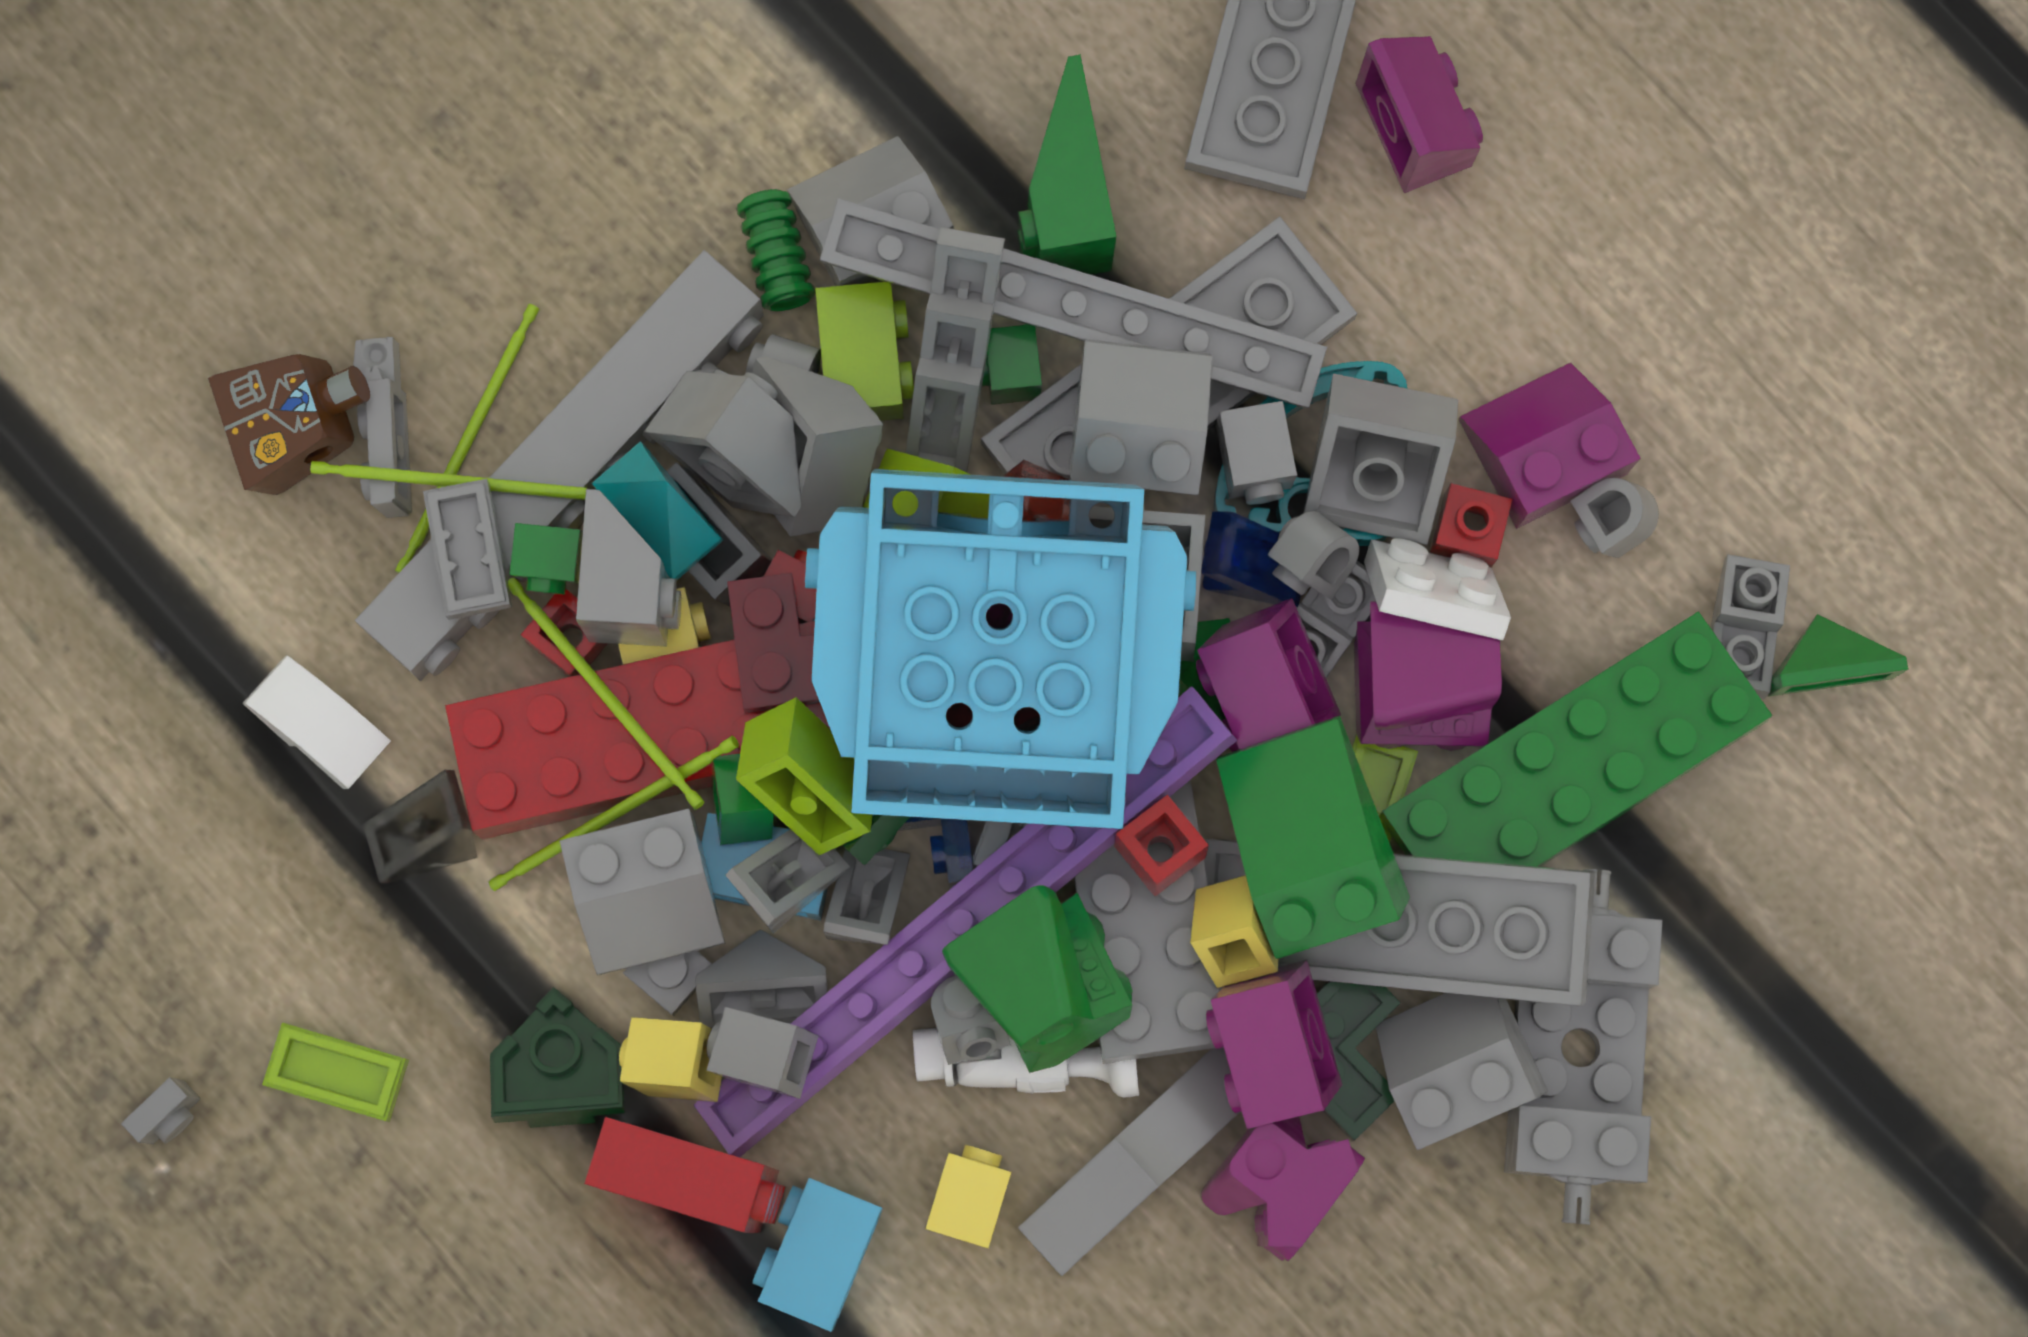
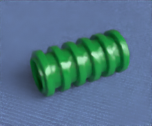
(775, 250)

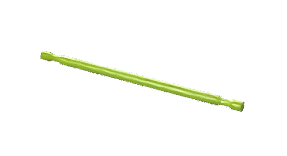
(474, 424)
(440, 479)
(605, 694)
(613, 813)

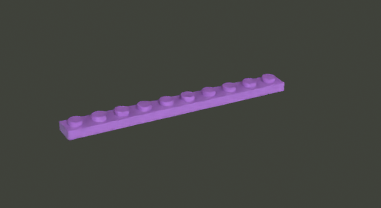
(912, 964)

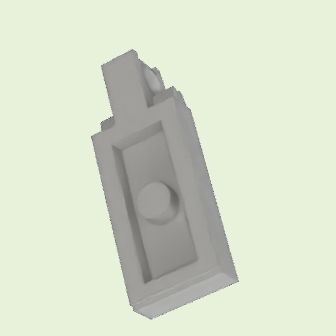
(384, 424)

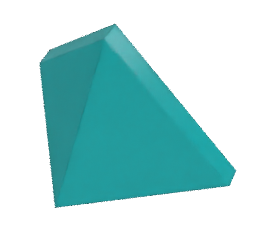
(658, 510)

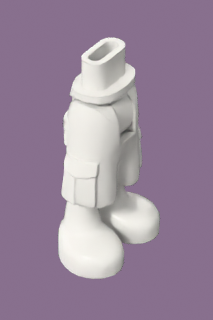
(1007, 1069)

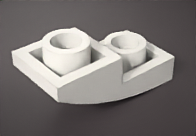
(316, 722)

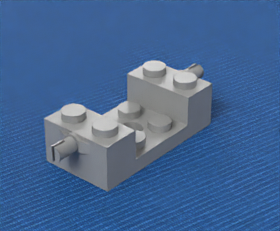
(1592, 1116)

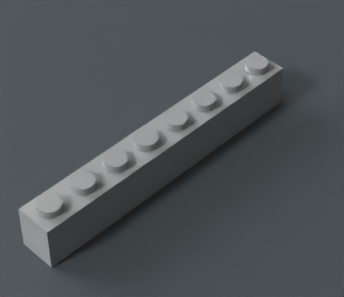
(583, 436)

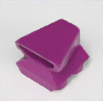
(1423, 683)
(1284, 1180)

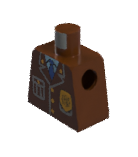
(286, 417)

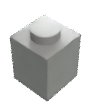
(1256, 452)
(761, 1052)

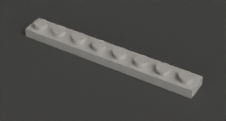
(1083, 305)

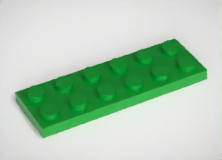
(1585, 755)

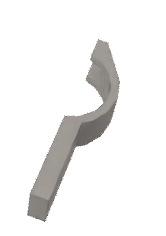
(1132, 1164)

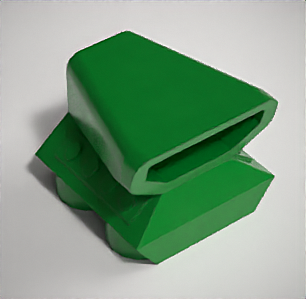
(1043, 975)

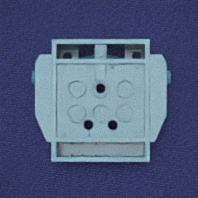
(910, 637)

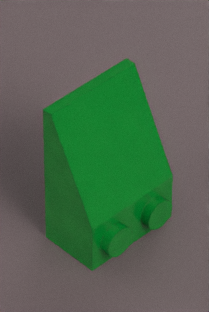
(1068, 195)
(1311, 839)

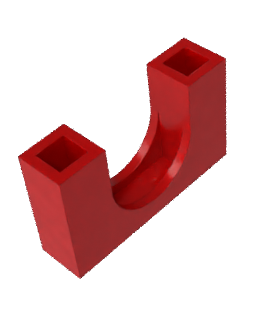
(685, 1177)

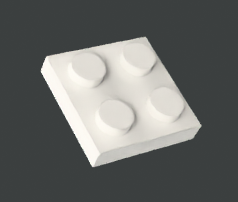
(1436, 589)

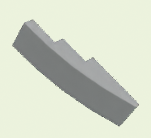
(954, 346)

